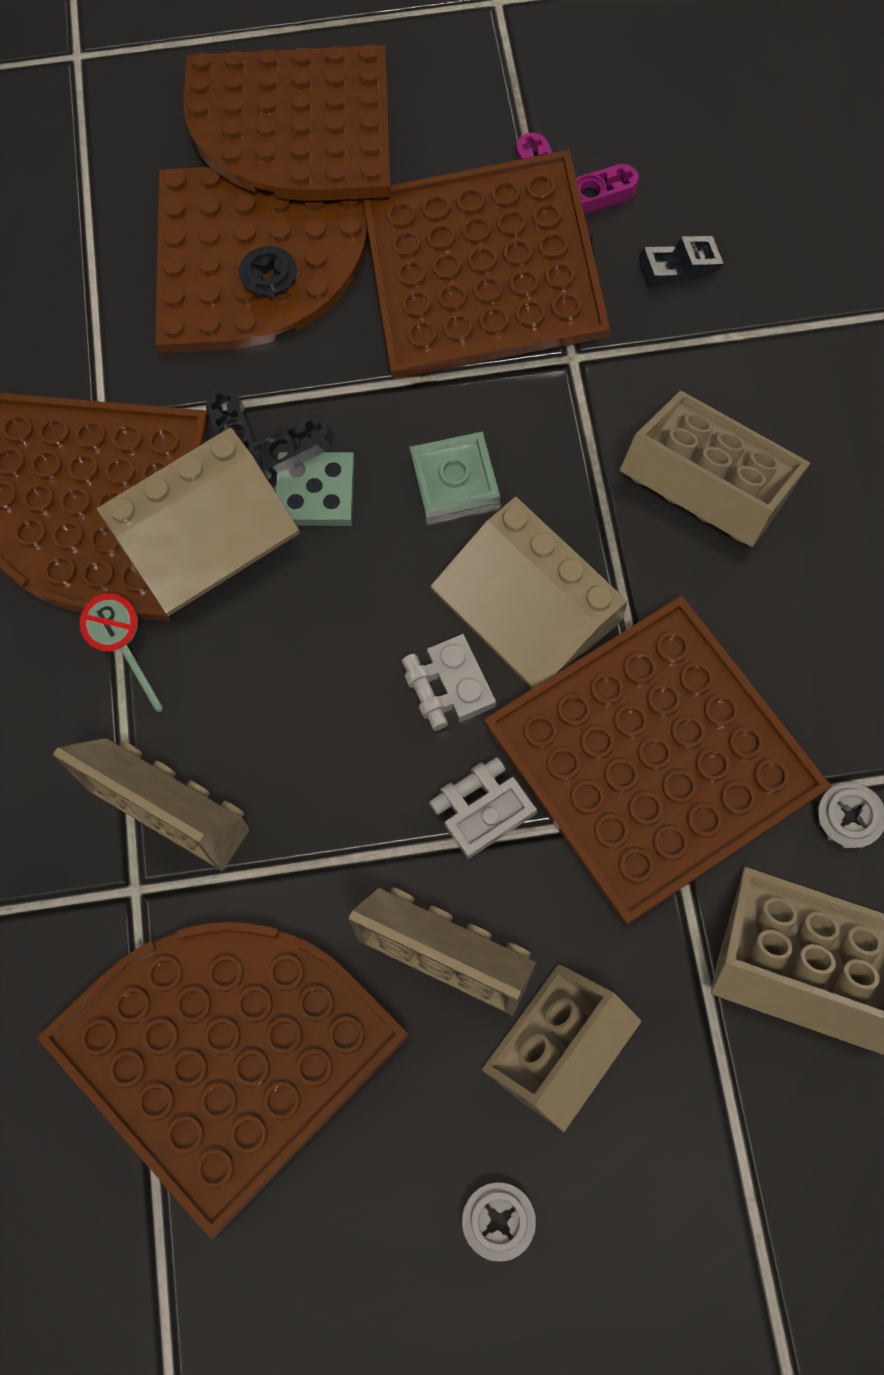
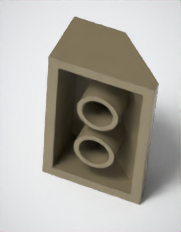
(562, 1046)

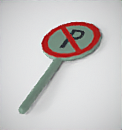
(109, 625)

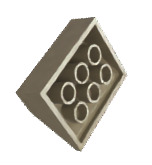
(713, 467)
(198, 521)
(529, 594)
(157, 799)
(443, 949)
(805, 959)

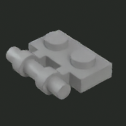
(460, 678)
(488, 817)

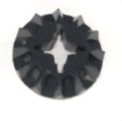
(262, 260)

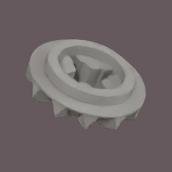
(848, 797)
(521, 1223)

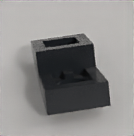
(687, 260)

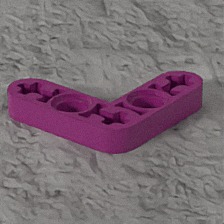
(598, 180)

